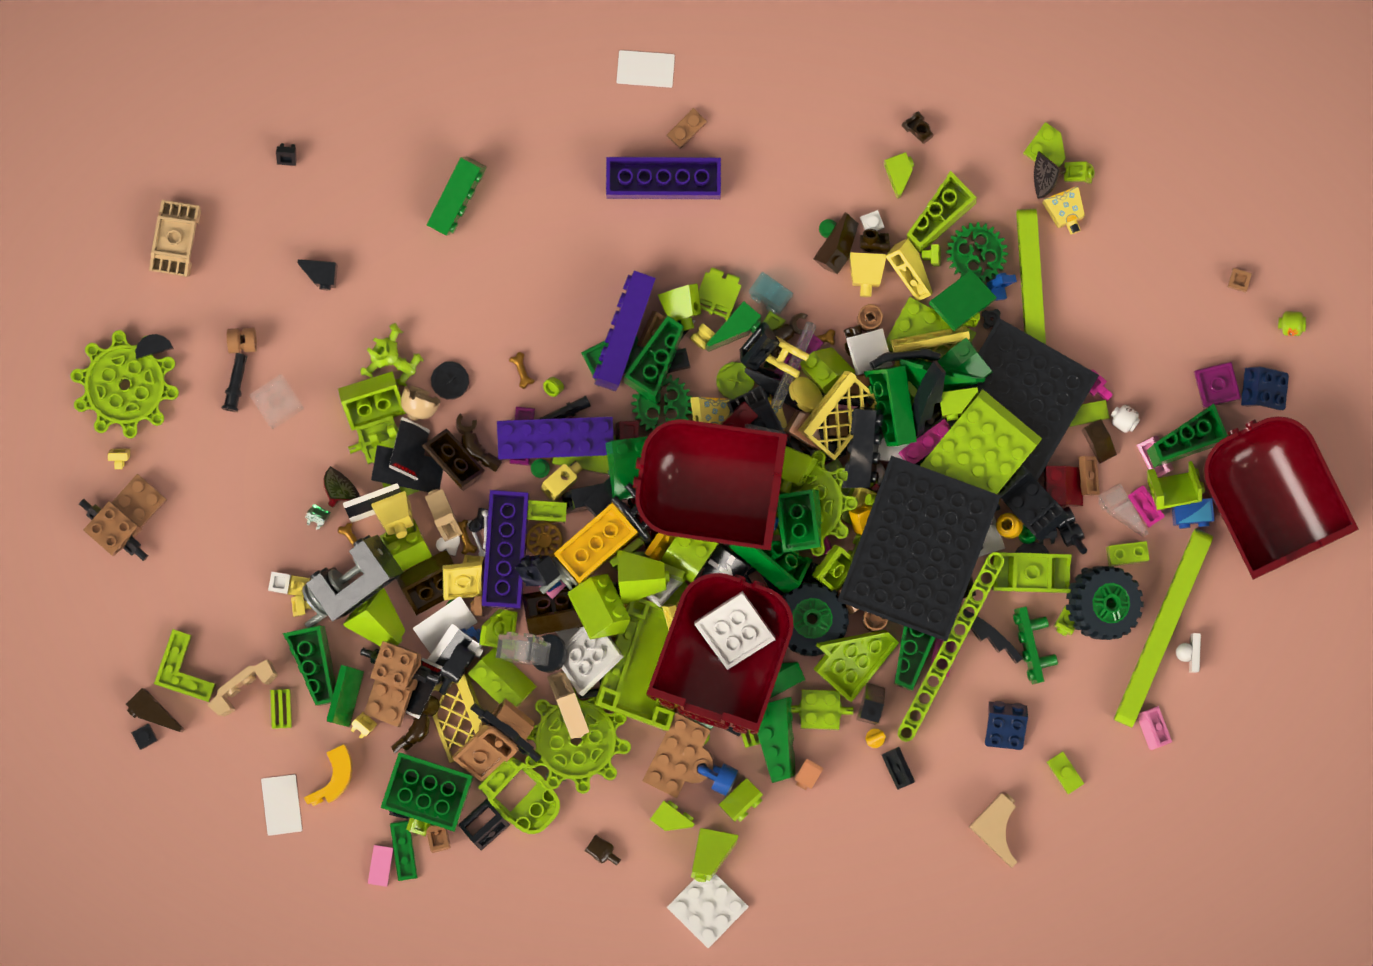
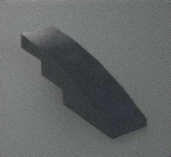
(769, 382)
(927, 395)
(999, 642)

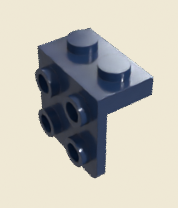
(1265, 388)
(1006, 725)

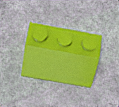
(371, 400)
(599, 607)
(502, 679)

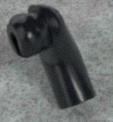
(478, 523)

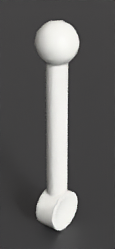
(485, 514)
(481, 551)

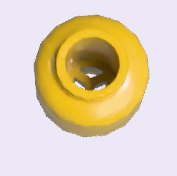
(1005, 521)

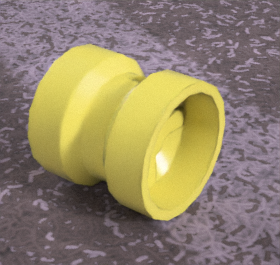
(702, 336)

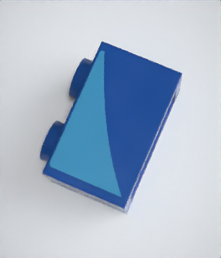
(1194, 513)

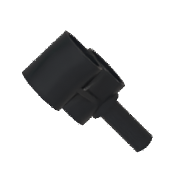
(1071, 532)
(454, 666)

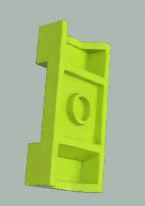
(1033, 572)

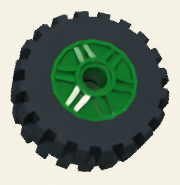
(1104, 602)
(830, 615)

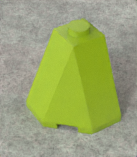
(640, 576)
(377, 620)

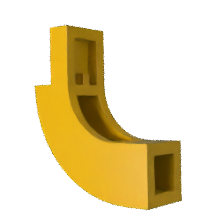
(341, 777)

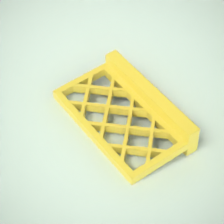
(930, 340)
(825, 407)
(469, 698)

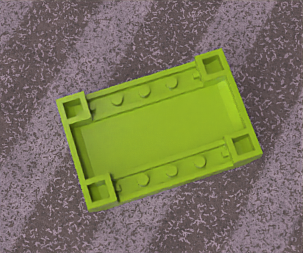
(983, 445)
(627, 683)

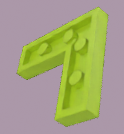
(169, 670)

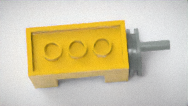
(592, 547)

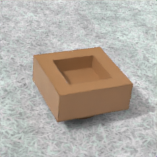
(1239, 280)
(476, 606)

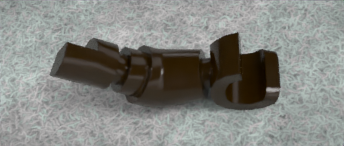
(785, 332)
(472, 445)
(419, 727)

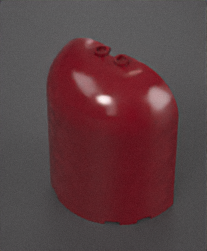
(711, 482)
(1275, 493)
(694, 677)

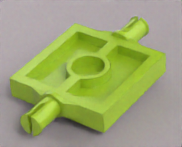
(364, 441)
(820, 709)

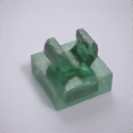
(317, 515)

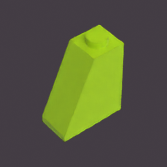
(711, 852)

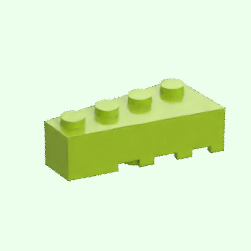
(942, 211)

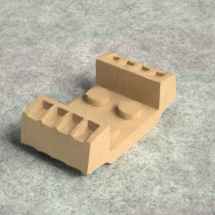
(174, 238)
(220, 703)

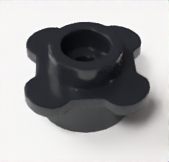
(987, 315)

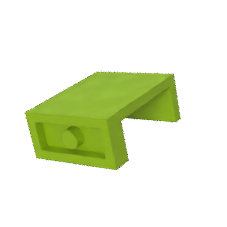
(1175, 489)

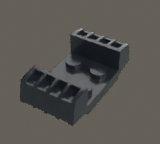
(759, 403)
(1032, 503)

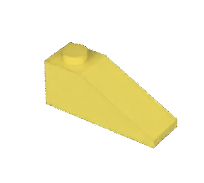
(910, 268)

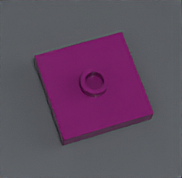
(1217, 384)

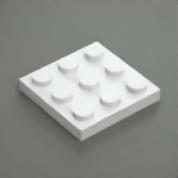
(734, 630)
(589, 660)
(707, 908)

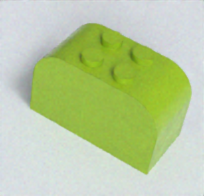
(689, 556)

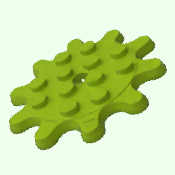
(104, 392)
(832, 500)
(580, 761)

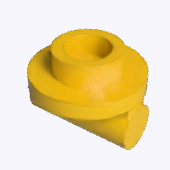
(875, 738)

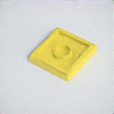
(462, 580)

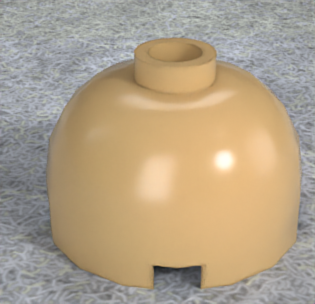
(418, 403)

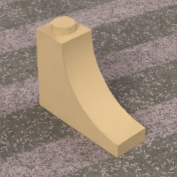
(443, 514)
(568, 704)
(992, 826)

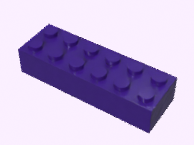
(663, 178)
(626, 325)
(554, 437)
(505, 549)

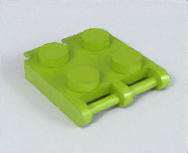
(719, 292)

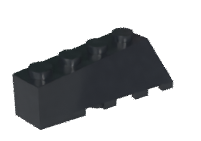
(864, 448)

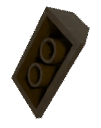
(454, 459)
(424, 582)
(548, 614)

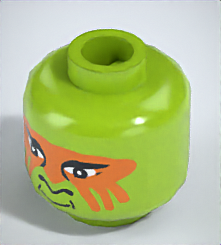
(1292, 323)

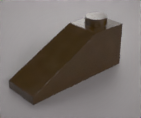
(838, 245)
(148, 708)

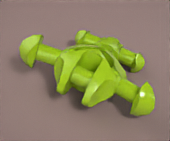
(386, 354)

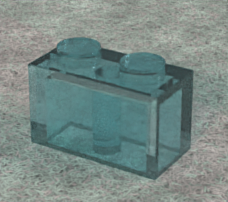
(770, 293)

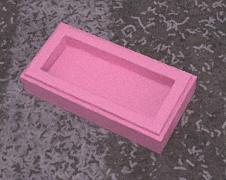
(380, 865)

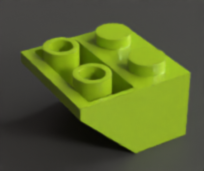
(407, 550)
(740, 800)
(670, 819)

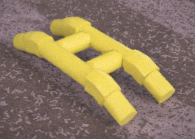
(779, 362)

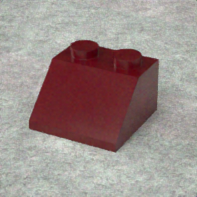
(1063, 485)

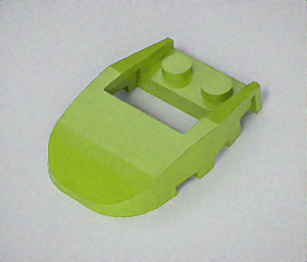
(534, 810)

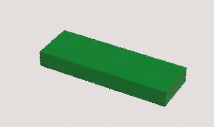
(403, 851)

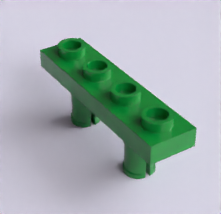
(1030, 652)

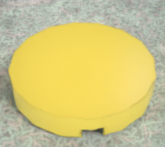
(805, 393)

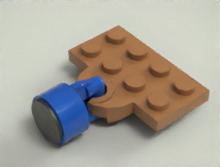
(685, 759)

